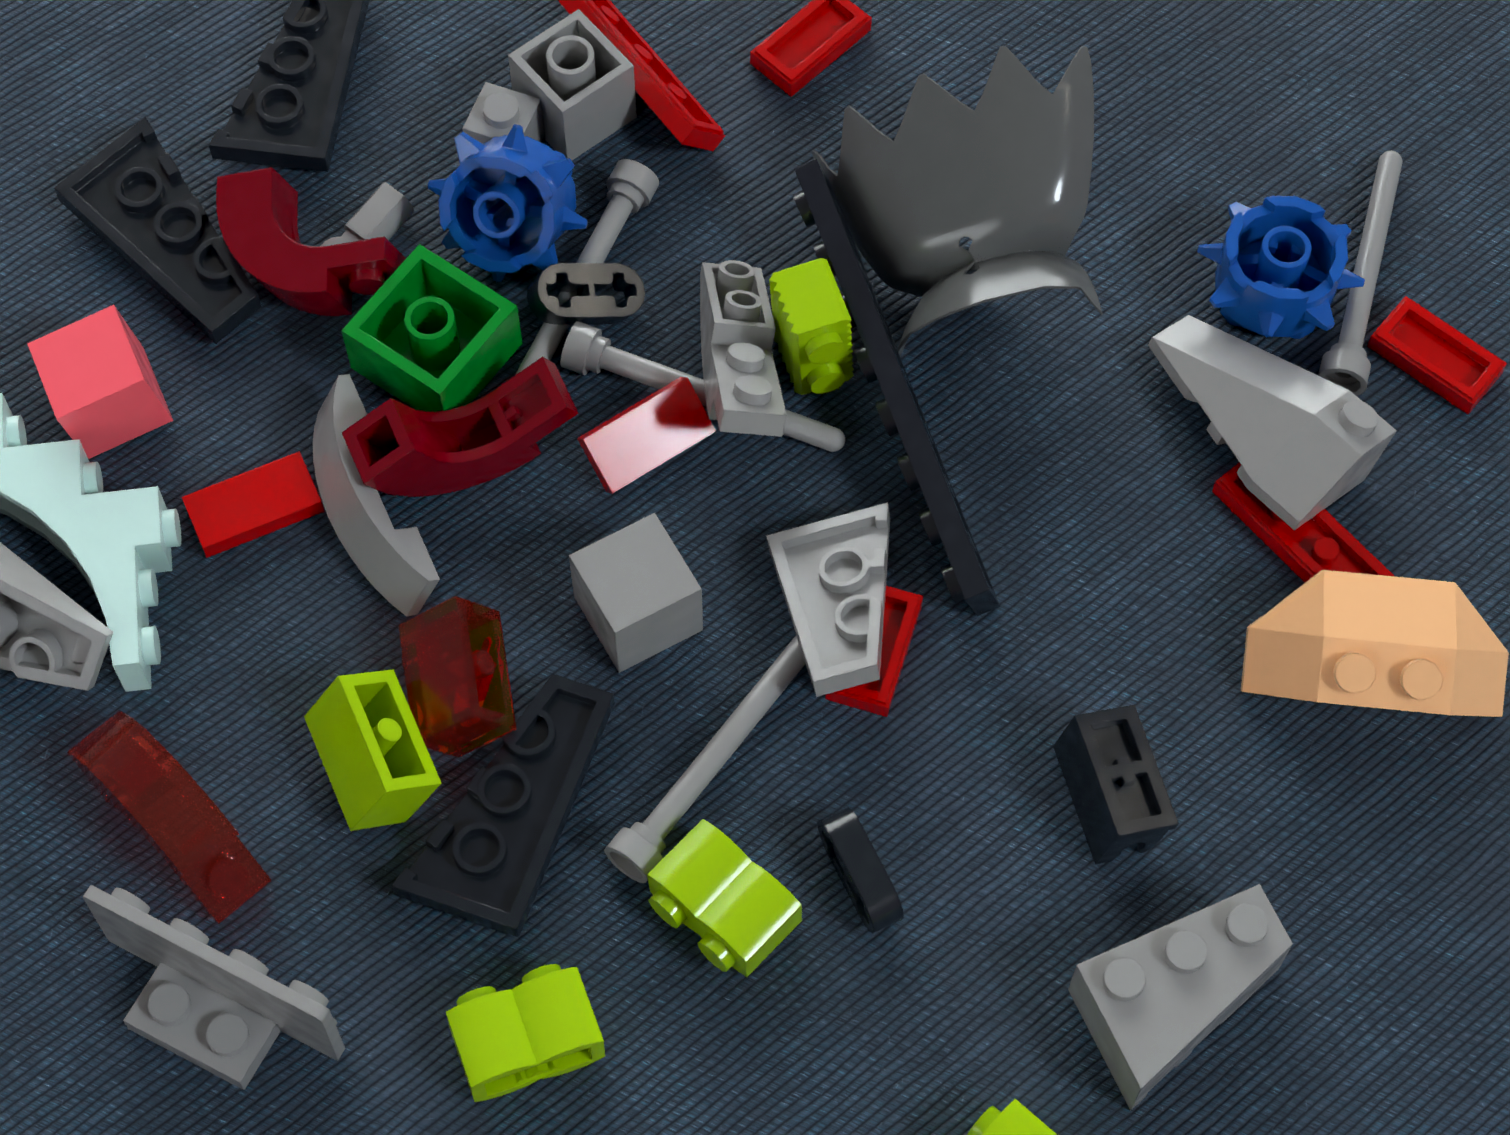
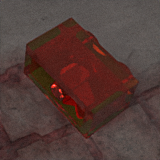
(457, 676)

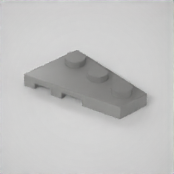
(836, 594)

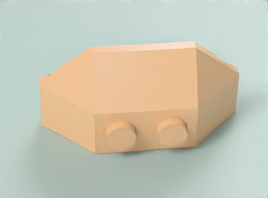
(1378, 647)

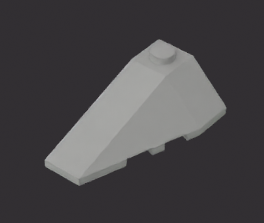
(1290, 429)
(46, 631)

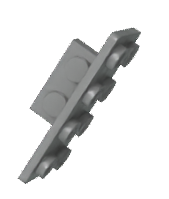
(207, 1003)

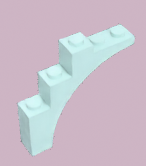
(109, 536)

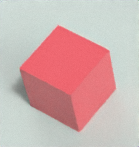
(100, 381)

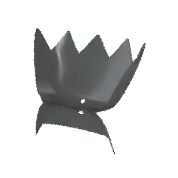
(999, 174)

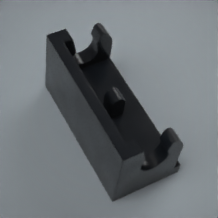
(1114, 782)

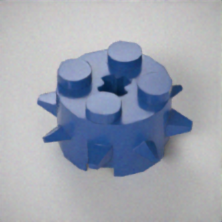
(507, 202)
(1280, 267)

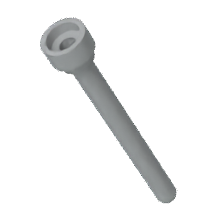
(630, 188)
(590, 351)
(1347, 360)
(640, 847)

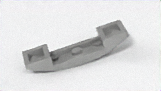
(388, 557)

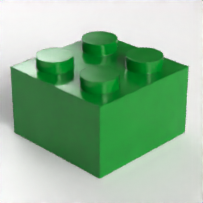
(432, 334)

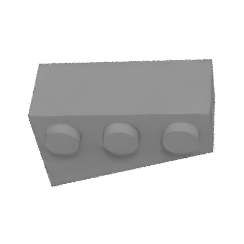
(1176, 985)

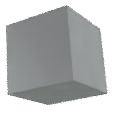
(581, 83)
(636, 592)

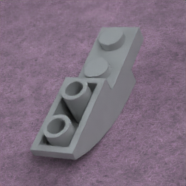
(737, 350)

